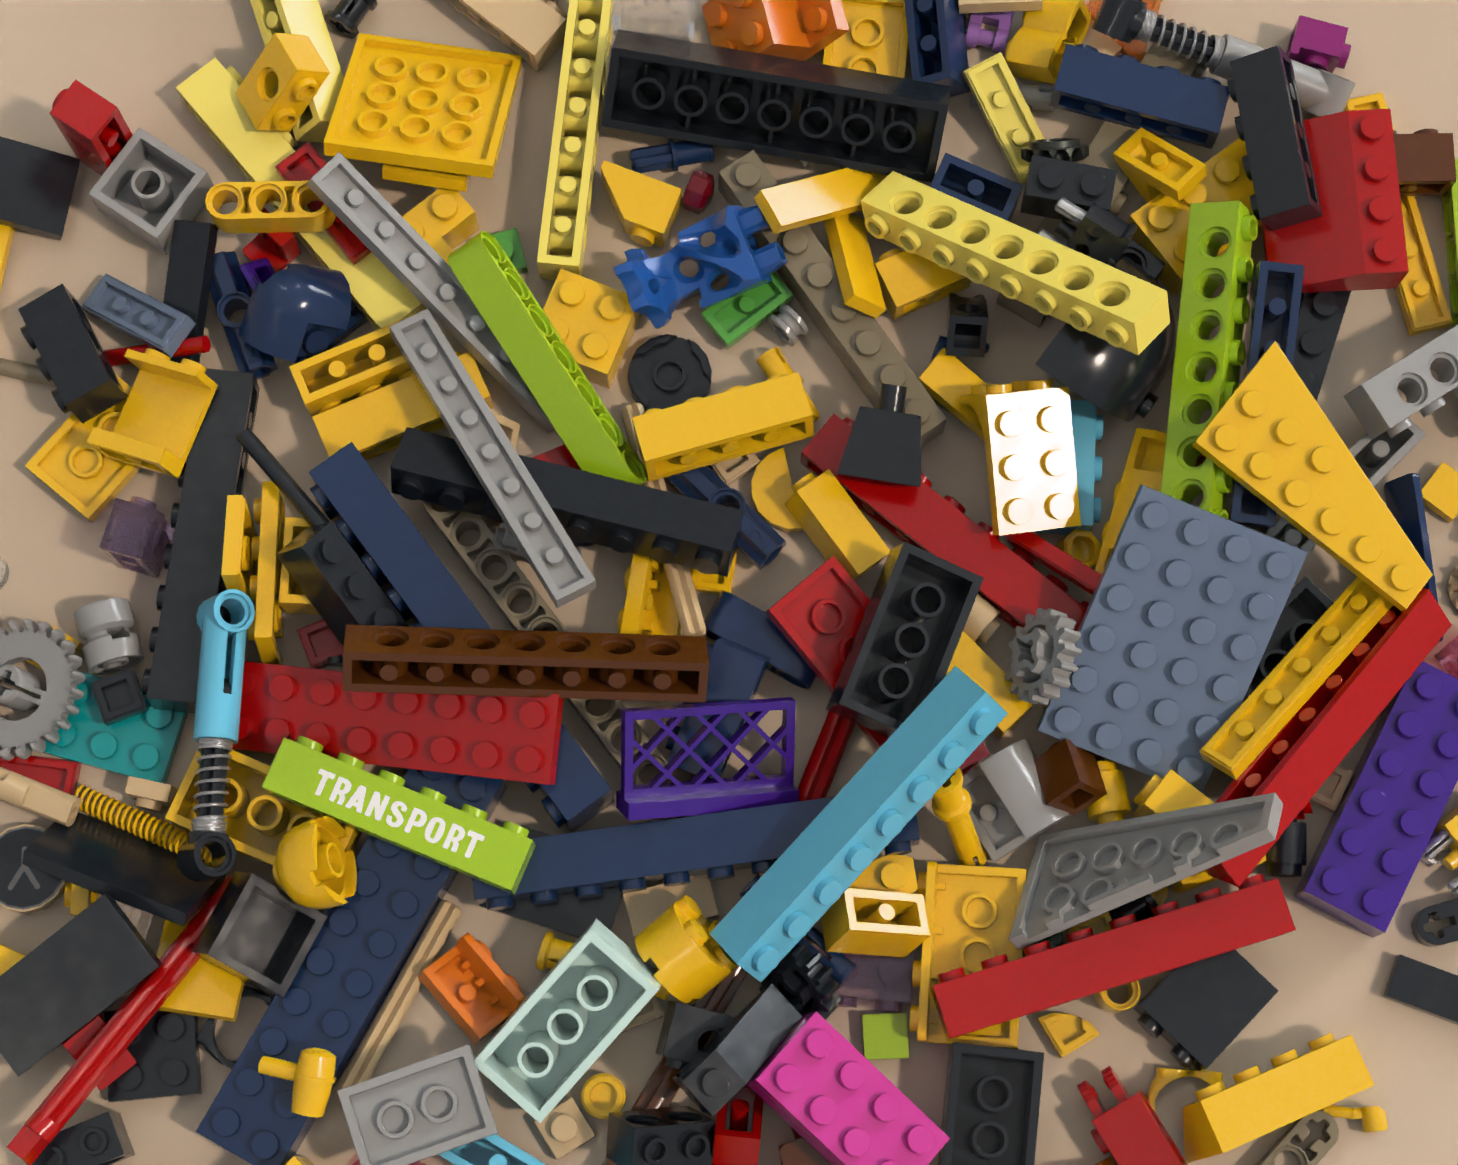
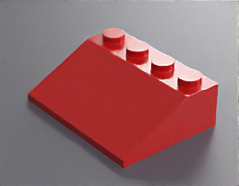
(1362, 228)

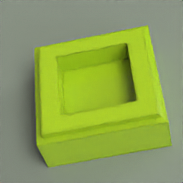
(885, 1036)

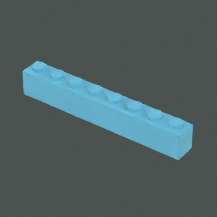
(858, 824)

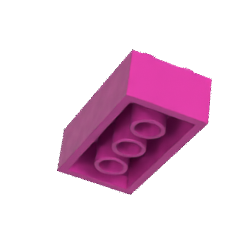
(843, 1101)

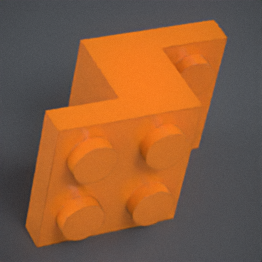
(775, 26)

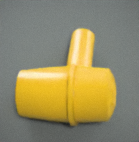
(311, 1077)

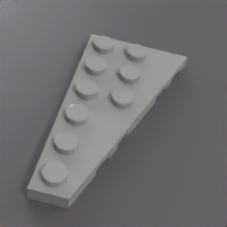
(1116, 862)

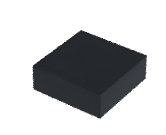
(119, 696)

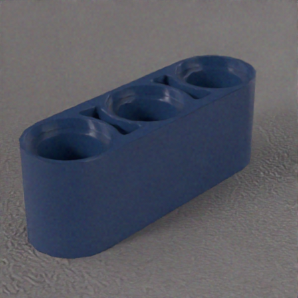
(753, 629)

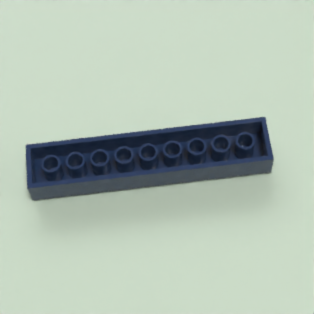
(432, 597)
(339, 982)

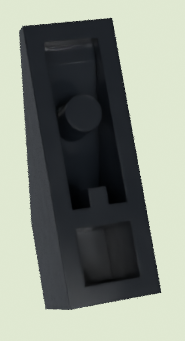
(738, 1051)

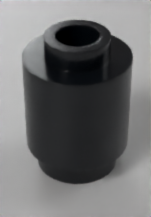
(1289, 852)

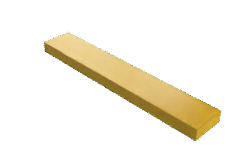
(1421, 289)
(1295, 679)

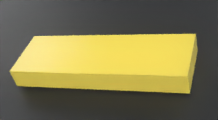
(1004, 110)

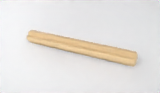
(400, 995)

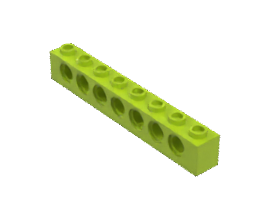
(1208, 230)

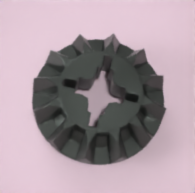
(1057, 148)

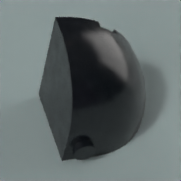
(1107, 374)

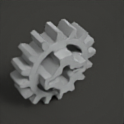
(1042, 656)

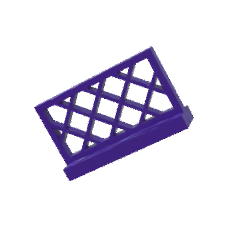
(703, 795)

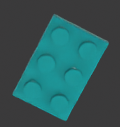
(133, 747)

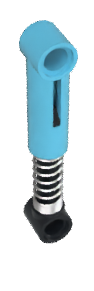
(216, 730)

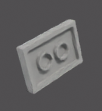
(418, 1110)

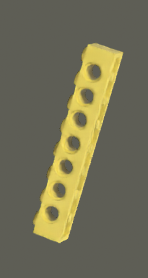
(575, 138)
(1017, 262)

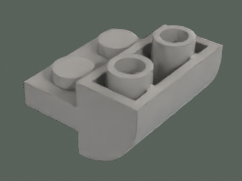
(1009, 800)

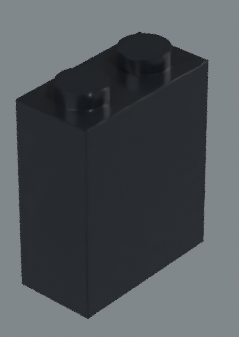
(1204, 1006)

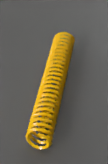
(165, 840)

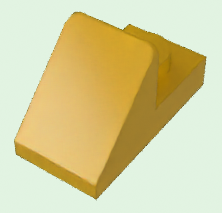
(1158, 166)

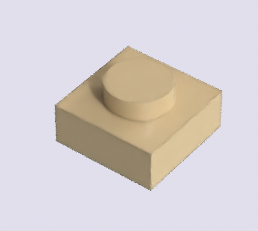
(150, 794)
(565, 1128)

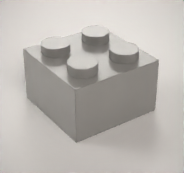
(151, 189)

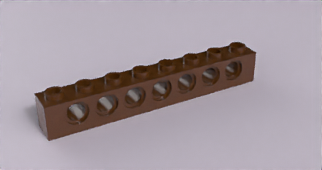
(525, 663)

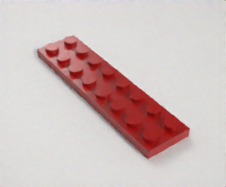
(402, 730)

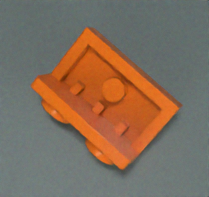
(472, 988)

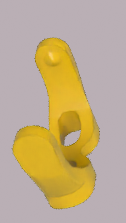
(1167, 1074)

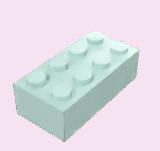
(568, 1021)

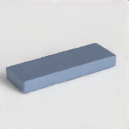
(138, 315)

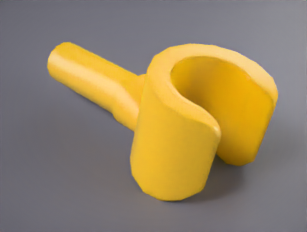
(1372, 1117)

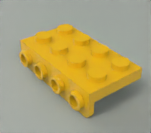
(968, 922)

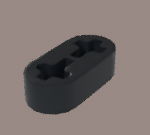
(1438, 912)

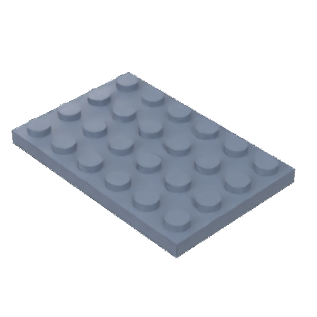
(1172, 636)

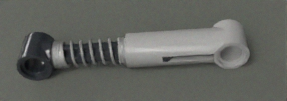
(1127, 20)

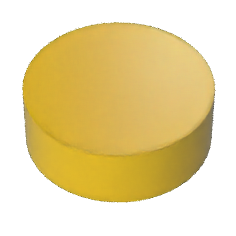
(603, 1095)

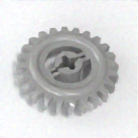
(57, 660)

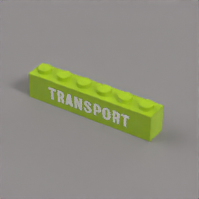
(400, 815)

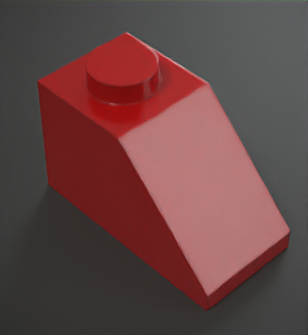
(739, 1130)

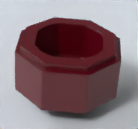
(698, 191)

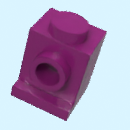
(1318, 44)

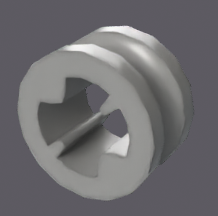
(788, 325)

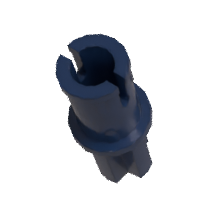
(670, 156)

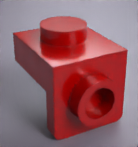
(276, 247)

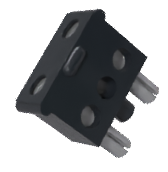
(1097, 234)

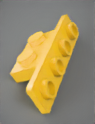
(648, 600)

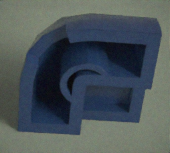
(297, 312)

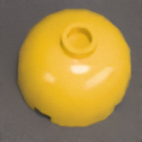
(315, 866)

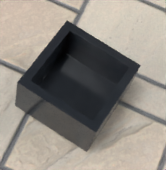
(259, 934)

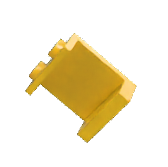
(159, 414)

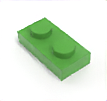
(745, 312)

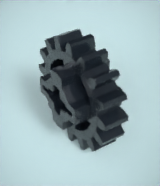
(805, 982)

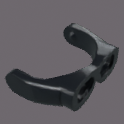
(207, 1034)

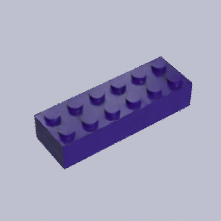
(1388, 806)

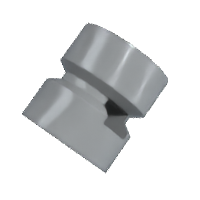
(108, 636)

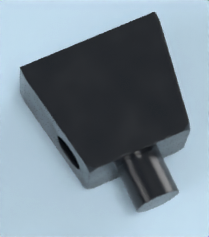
(885, 441)

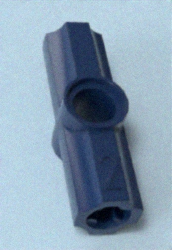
(231, 294)
(757, 538)

